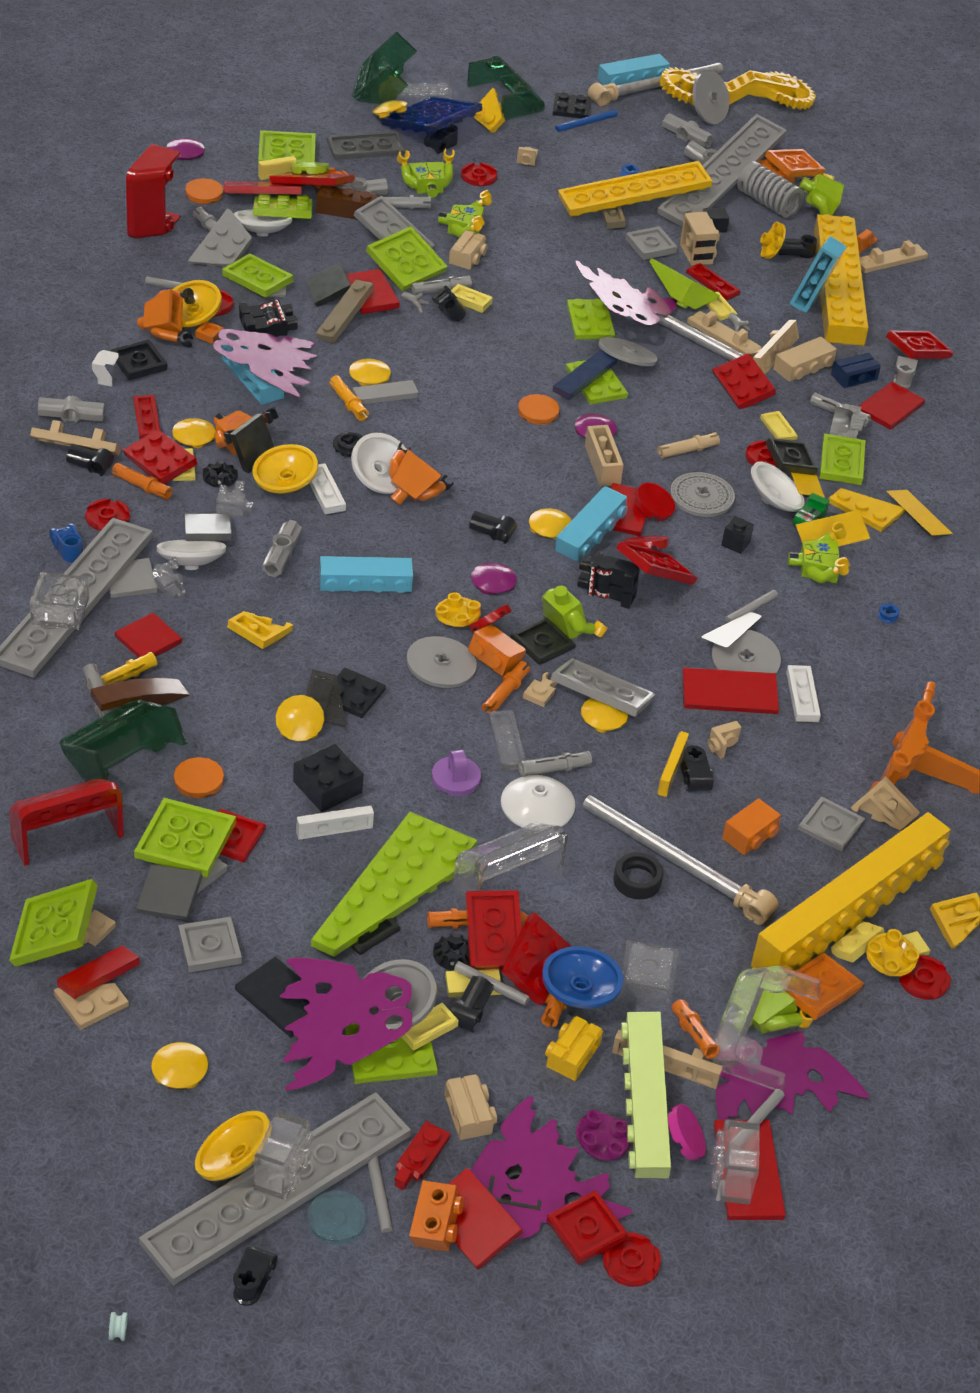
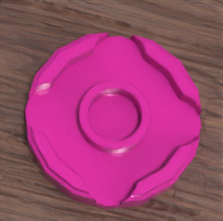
(687, 1131)

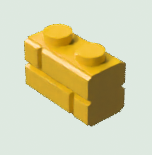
(573, 1048)

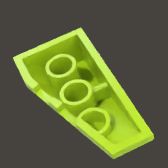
(683, 288)

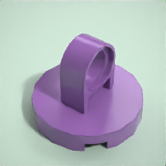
(456, 774)

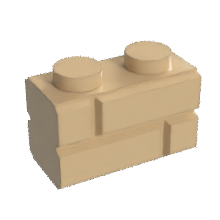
(468, 250)
(469, 1107)

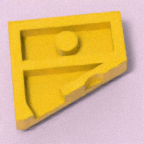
(491, 115)
(258, 629)
(957, 917)

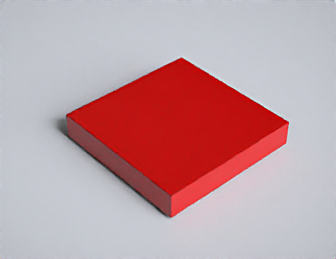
(147, 636)
(243, 837)
(587, 1227)

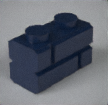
(855, 370)

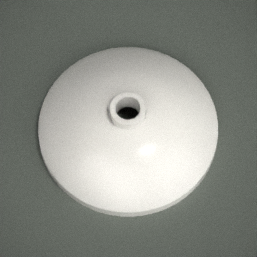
(261, 224)
(375, 452)
(776, 487)
(191, 553)
(537, 801)

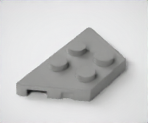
(223, 243)

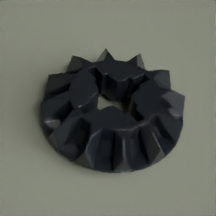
(342, 440)
(226, 478)
(449, 960)

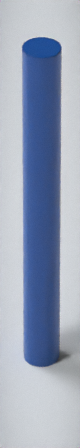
(587, 120)

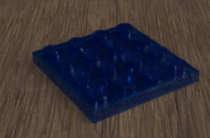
(432, 114)

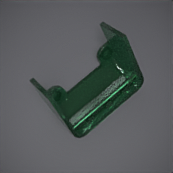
(380, 73)
(522, 99)
(120, 735)

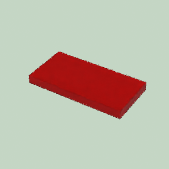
(325, 179)
(246, 187)
(656, 563)
(730, 690)
(767, 1194)

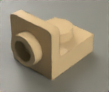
(527, 155)
(723, 737)
(98, 928)

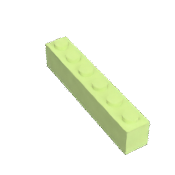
(647, 1095)

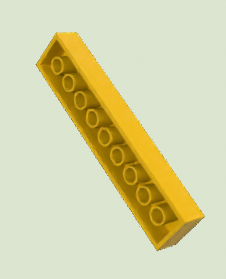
(843, 294)
(853, 895)

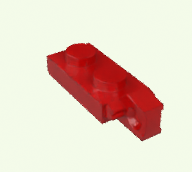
(420, 1154)

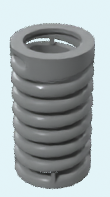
(770, 189)

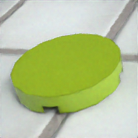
(310, 168)

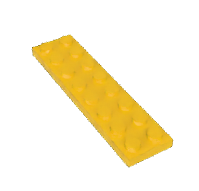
(634, 188)

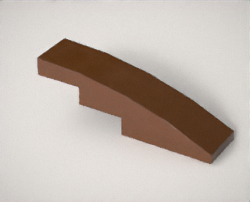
(151, 689)

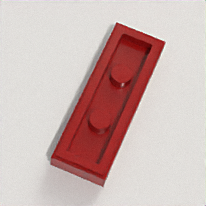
(713, 281)
(146, 414)
(98, 972)

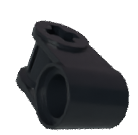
(442, 139)
(448, 302)
(696, 769)
(253, 1275)

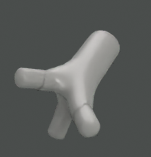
(415, 299)
(738, 323)

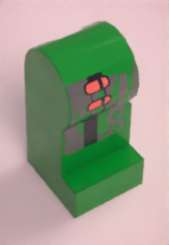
(814, 509)

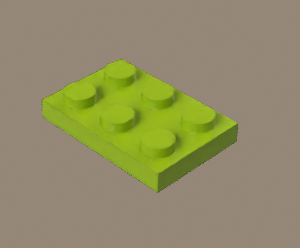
(257, 275)
(590, 319)
(603, 389)
(842, 459)

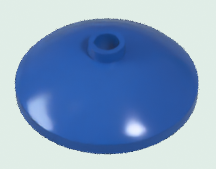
(582, 977)

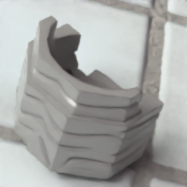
(847, 421)

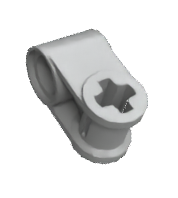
(904, 371)

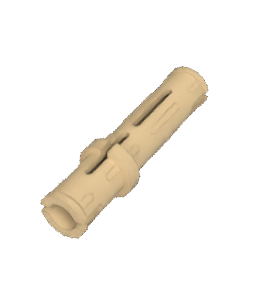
(696, 443)

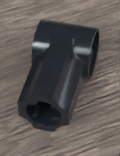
(802, 247)
(94, 461)
(498, 528)
(470, 1006)

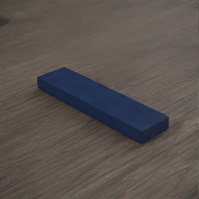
(584, 374)

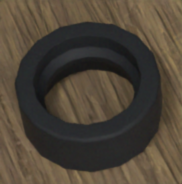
(633, 889)

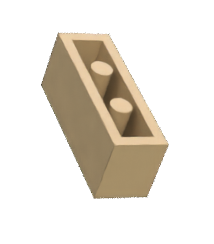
(805, 359)
(603, 455)

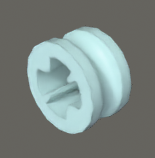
(118, 1326)

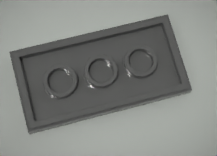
(366, 145)

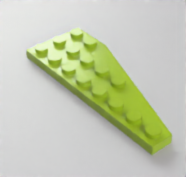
(405, 868)

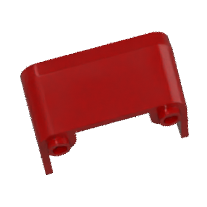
(146, 193)
(64, 805)

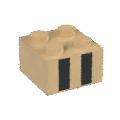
(699, 238)

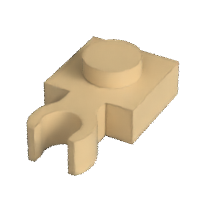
(540, 692)

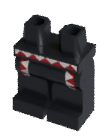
(268, 318)
(609, 578)

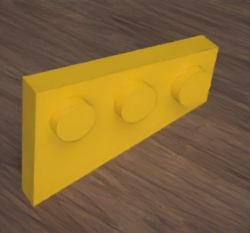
(874, 511)

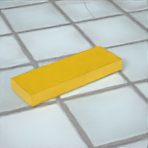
(673, 764)

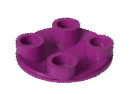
(188, 148)
(593, 419)
(493, 578)
(602, 1135)

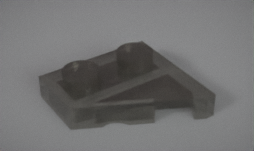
(325, 690)

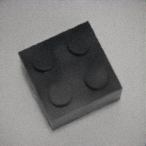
(328, 777)

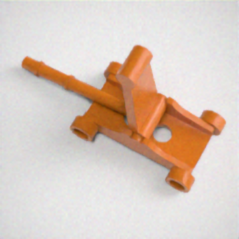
(914, 754)

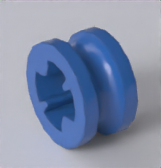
(886, 618)

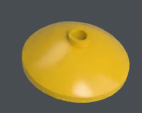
(206, 305)
(285, 468)
(232, 1146)

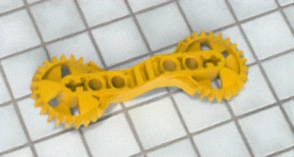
(765, 85)

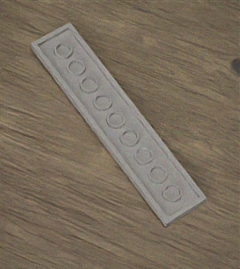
(725, 168)
(103, 563)
(239, 1212)

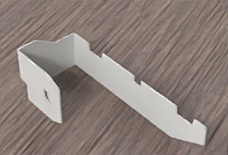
(98, 366)

